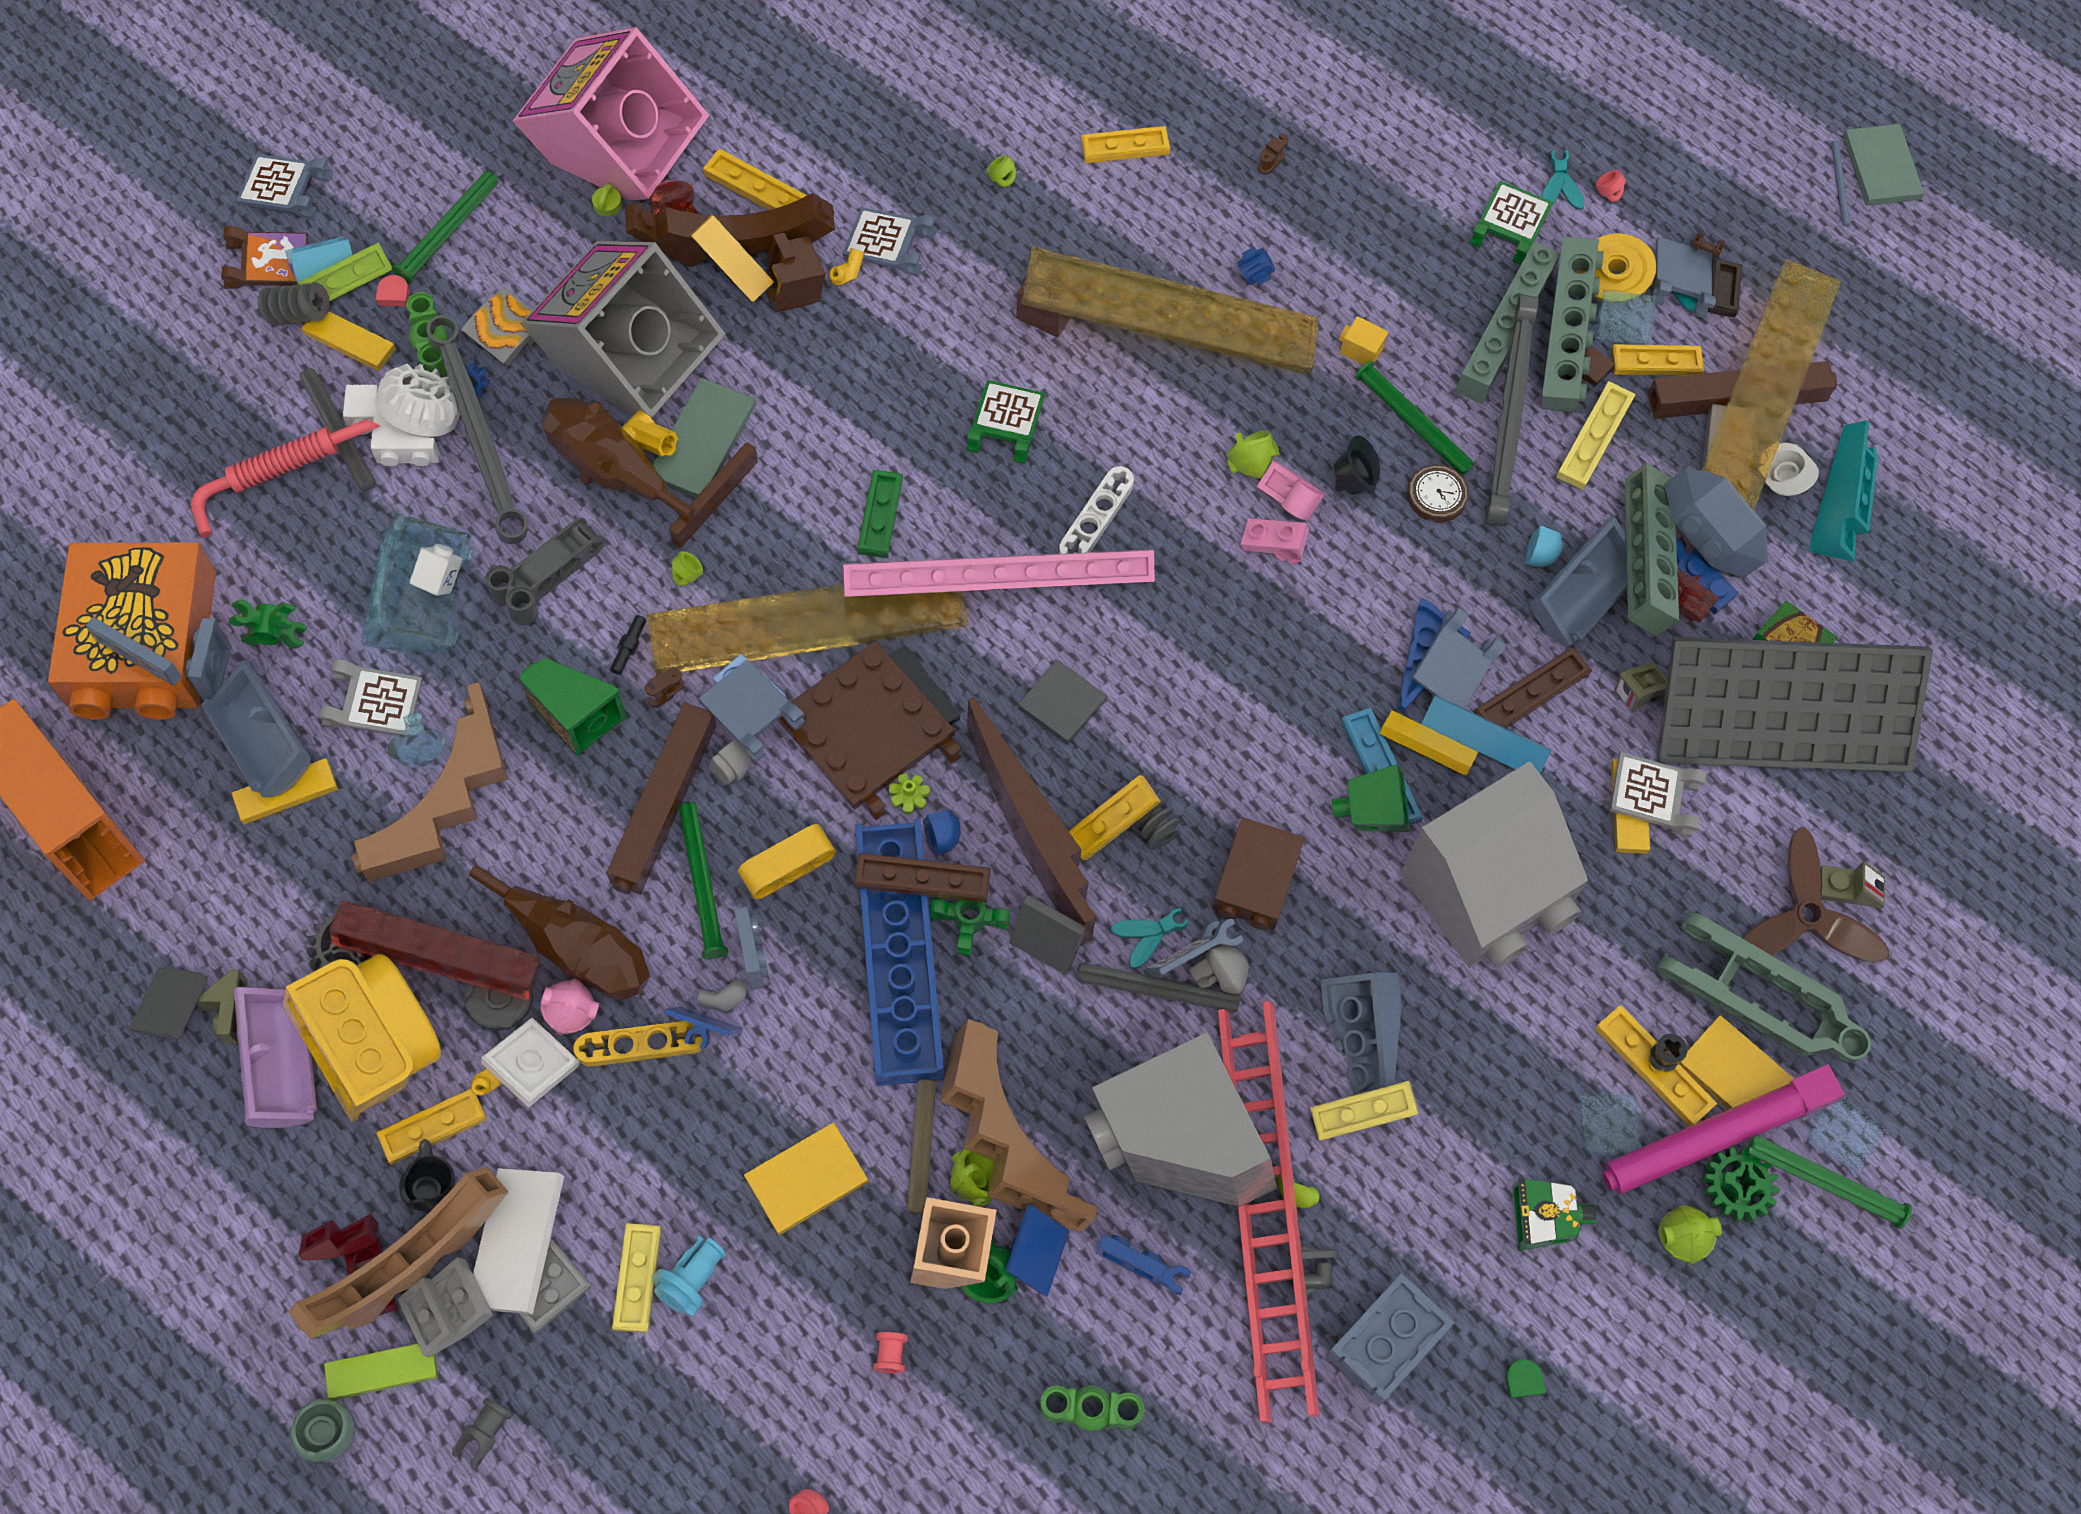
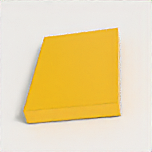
(1732, 1066)
(806, 1178)

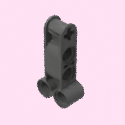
(543, 570)

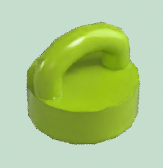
(1000, 168)
(607, 200)
(686, 568)

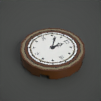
(1437, 493)

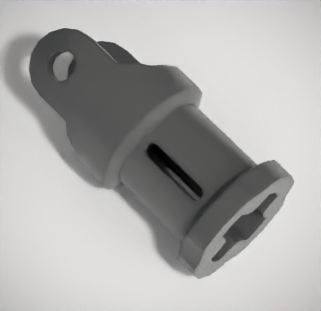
(483, 1430)

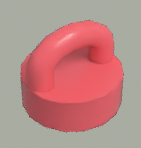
(1611, 183)
(808, 1502)

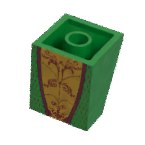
(1793, 625)
(572, 703)

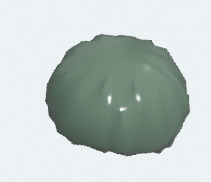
(322, 1431)

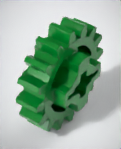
(1752, 1175)

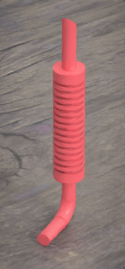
(272, 464)

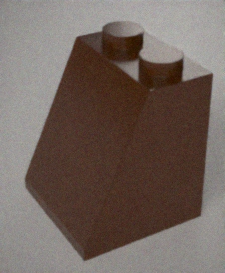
(1257, 874)

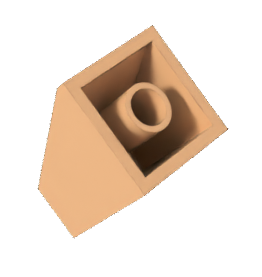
(952, 1244)

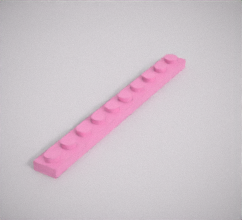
(997, 572)

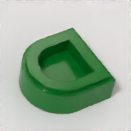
(1524, 1380)

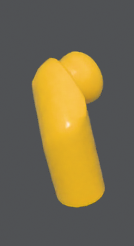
(848, 271)

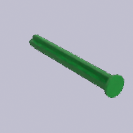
(445, 227)
(1414, 418)
(701, 882)
(1830, 1181)

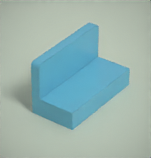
(317, 256)

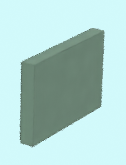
(1883, 164)

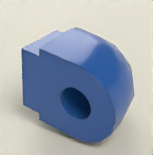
(942, 831)

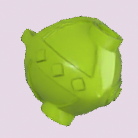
(1252, 454)
(971, 1177)
(1689, 1233)

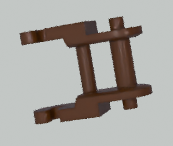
(1269, 156)
(1700, 243)
(665, 687)

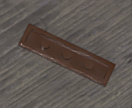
(714, 494)
(1535, 689)
(922, 877)

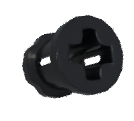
(1671, 1043)

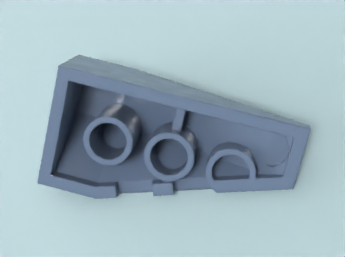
(1368, 1025)

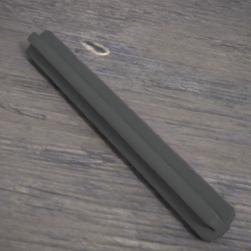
(334, 422)
(1157, 987)

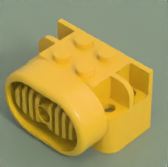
(362, 1029)

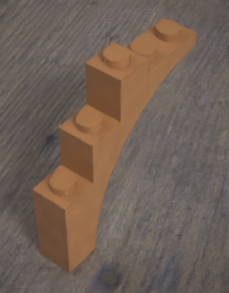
(368, 1290)

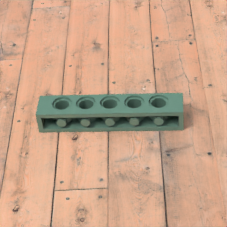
(1575, 255)
(1497, 339)
(1650, 552)

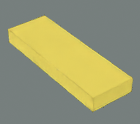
(1364, 1110)
(635, 1278)

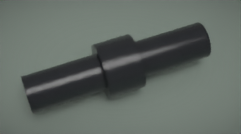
(628, 645)

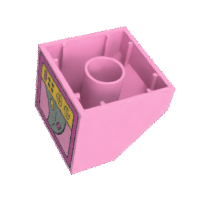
(612, 113)

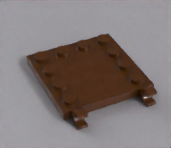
(869, 727)

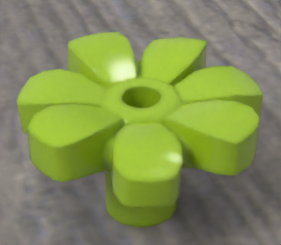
(909, 793)

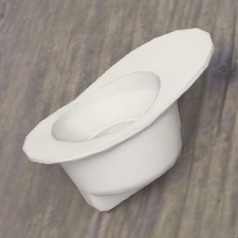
(1791, 471)

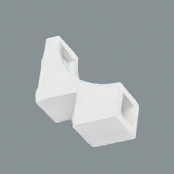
(388, 442)

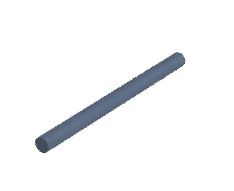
(1840, 183)

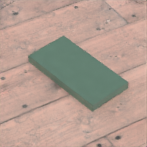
(705, 436)

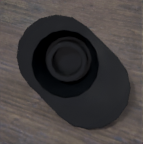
(1357, 468)

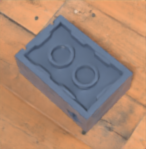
(1390, 1339)

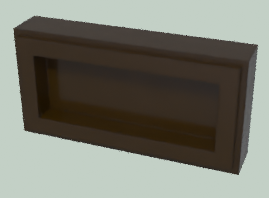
(1726, 287)

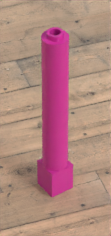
(1797, 1099)

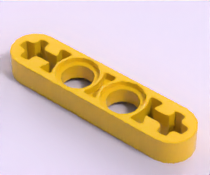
(640, 1038)

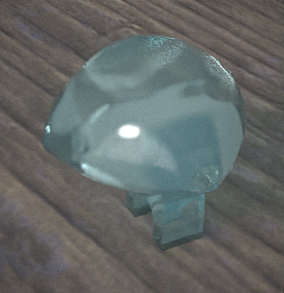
(419, 746)

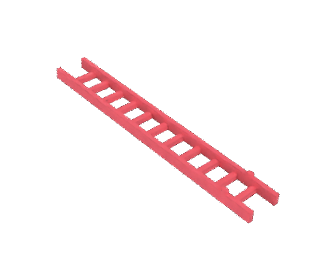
(1292, 1237)

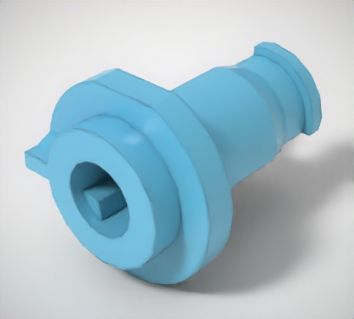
(681, 1285)

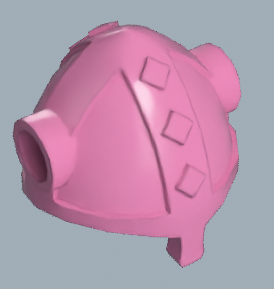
(568, 1006)

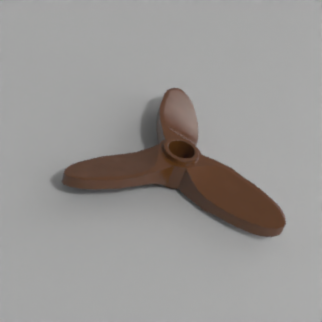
(1830, 927)

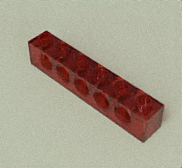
(435, 950)

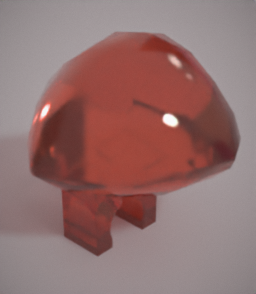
(673, 195)

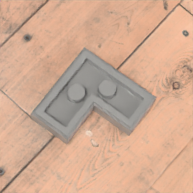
(558, 1288)

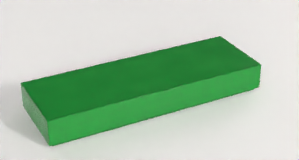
(880, 514)

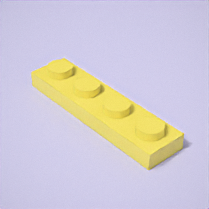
(1595, 435)

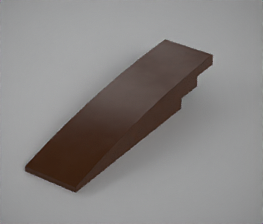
(1033, 822)

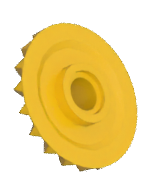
(1630, 257)

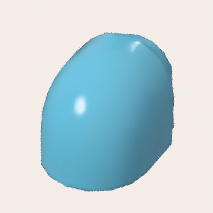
(1543, 547)

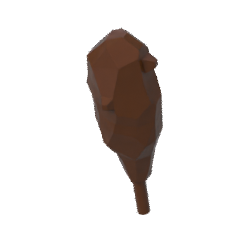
(605, 451)
(574, 939)

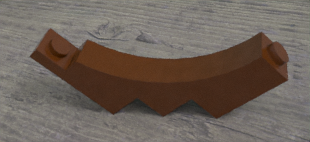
(754, 231)

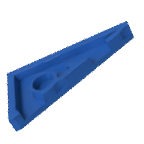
(1426, 627)

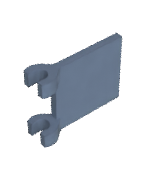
(1685, 272)
(1453, 663)
(747, 705)

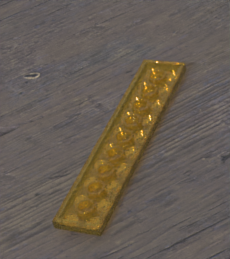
(1170, 310)
(1771, 378)
(794, 625)

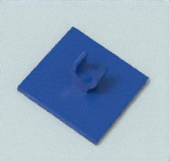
(702, 1024)
(1037, 1250)

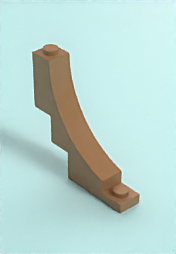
(416, 836)
(1019, 1169)

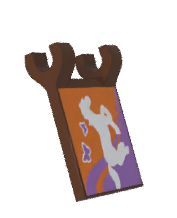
(262, 257)

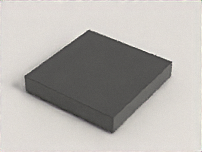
(1062, 702)
(1047, 935)
(168, 1003)

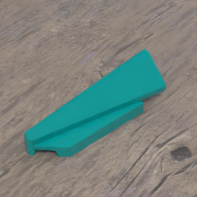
(1847, 496)

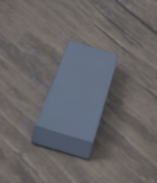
(133, 651)

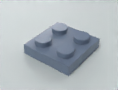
(209, 658)
(750, 938)

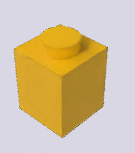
(1363, 341)

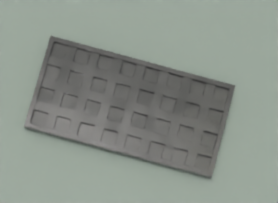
(1793, 704)

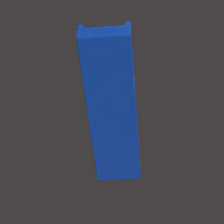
(900, 966)

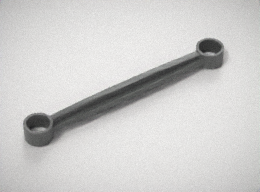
(1512, 410)
(476, 428)

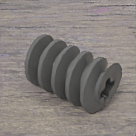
(294, 303)
(1156, 825)

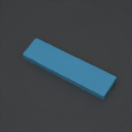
(1484, 735)
(1374, 750)

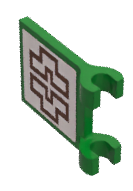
(1512, 216)
(1007, 415)

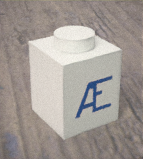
(436, 569)

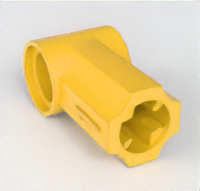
(650, 435)

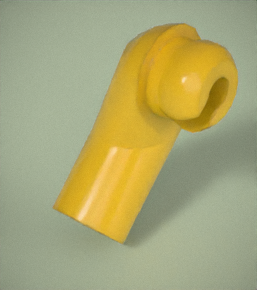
(484, 1083)

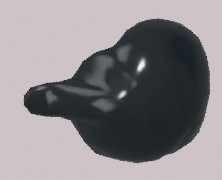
(426, 1180)

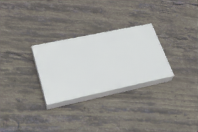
(517, 1240)

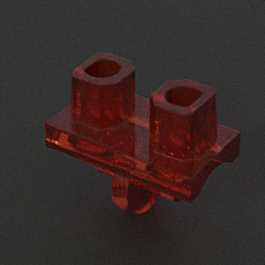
(1693, 597)

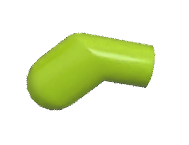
(1304, 1195)

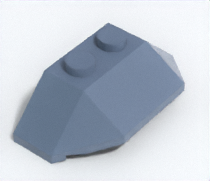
(1717, 521)

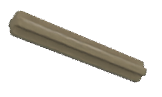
(921, 1146)

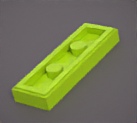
(351, 271)
(378, 1371)

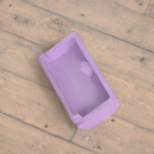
(273, 1061)

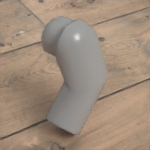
(725, 999)

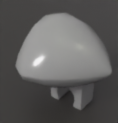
(1222, 965)

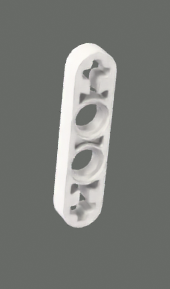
(1094, 515)

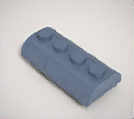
(1585, 586)
(256, 733)

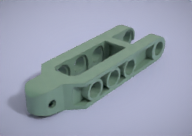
(1836, 1032)

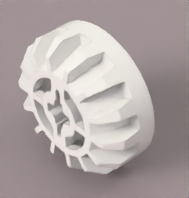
(417, 401)

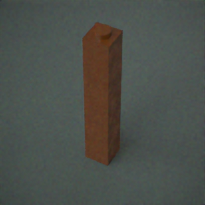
(1697, 392)
(661, 799)

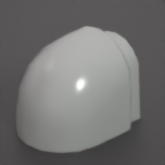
(730, 763)

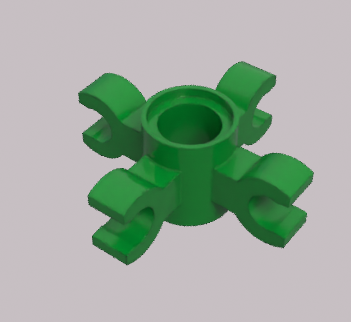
(267, 624)
(944, 910)

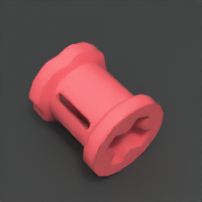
(890, 1352)

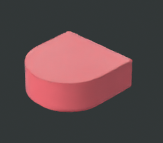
(392, 291)

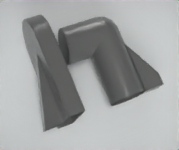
(1323, 1276)

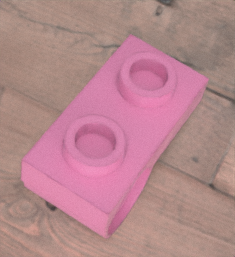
(1291, 490)
(1277, 537)

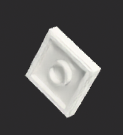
(530, 1062)

